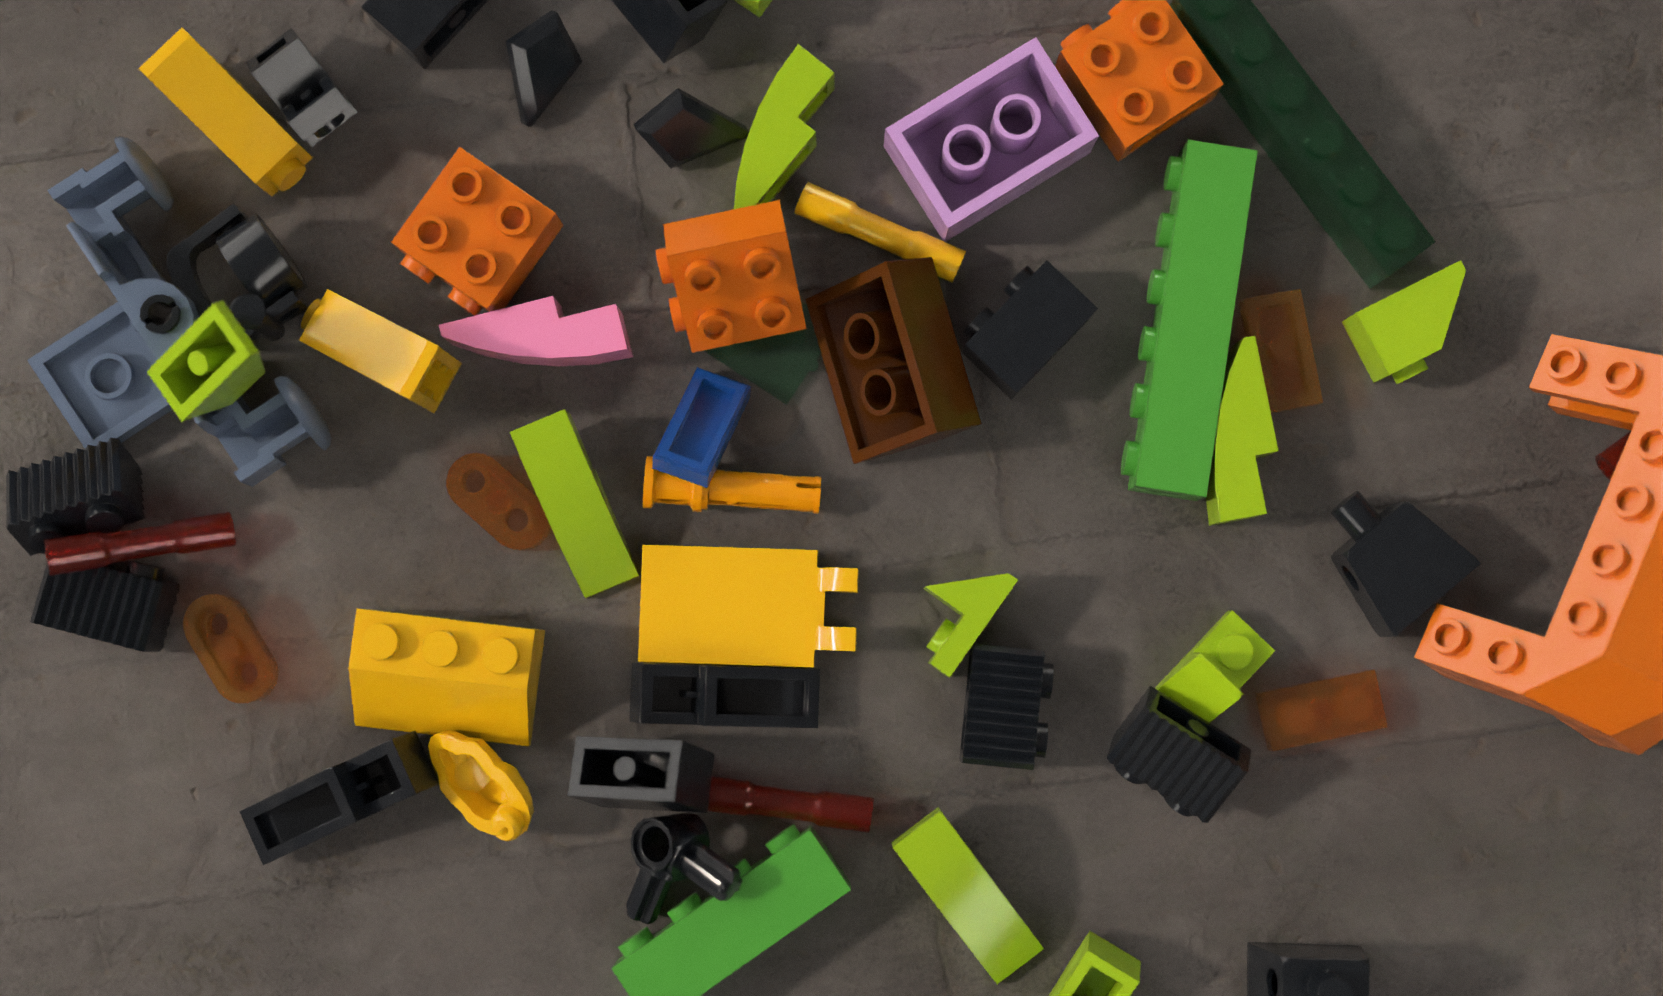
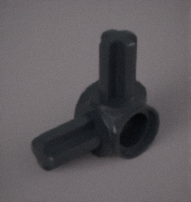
(670, 851)

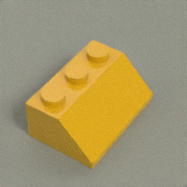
(444, 676)

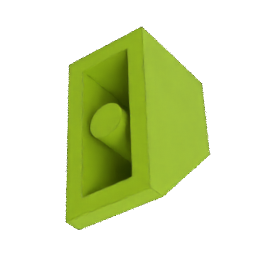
(1406, 326)
(208, 365)

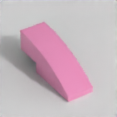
(542, 335)

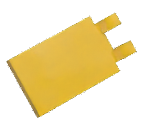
(738, 606)

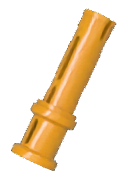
(733, 489)

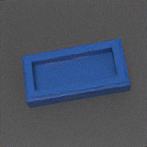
(701, 427)

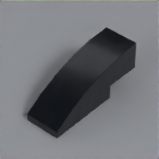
(724, 695)
(339, 797)

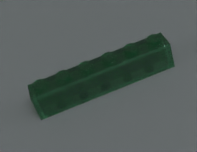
(1305, 137)

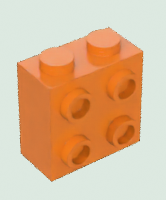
(1136, 74)
(476, 234)
(731, 276)

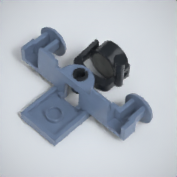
(102, 366)

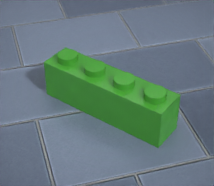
(718, 937)

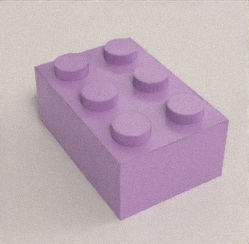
(990, 139)

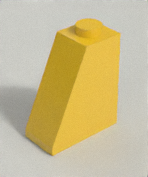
(226, 113)
(379, 349)

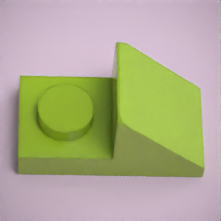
(976, 603)
(1217, 668)

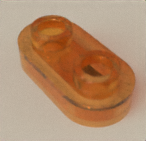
(497, 501)
(228, 652)

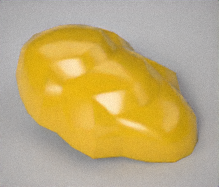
(481, 785)

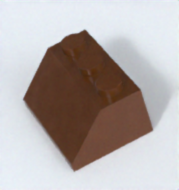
(893, 359)

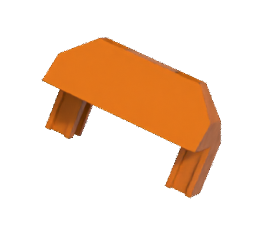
(1605, 642)

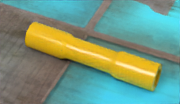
(847, 218)

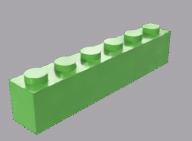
(1190, 321)

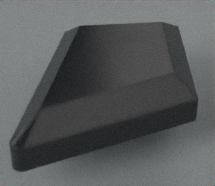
(540, 64)
(687, 129)

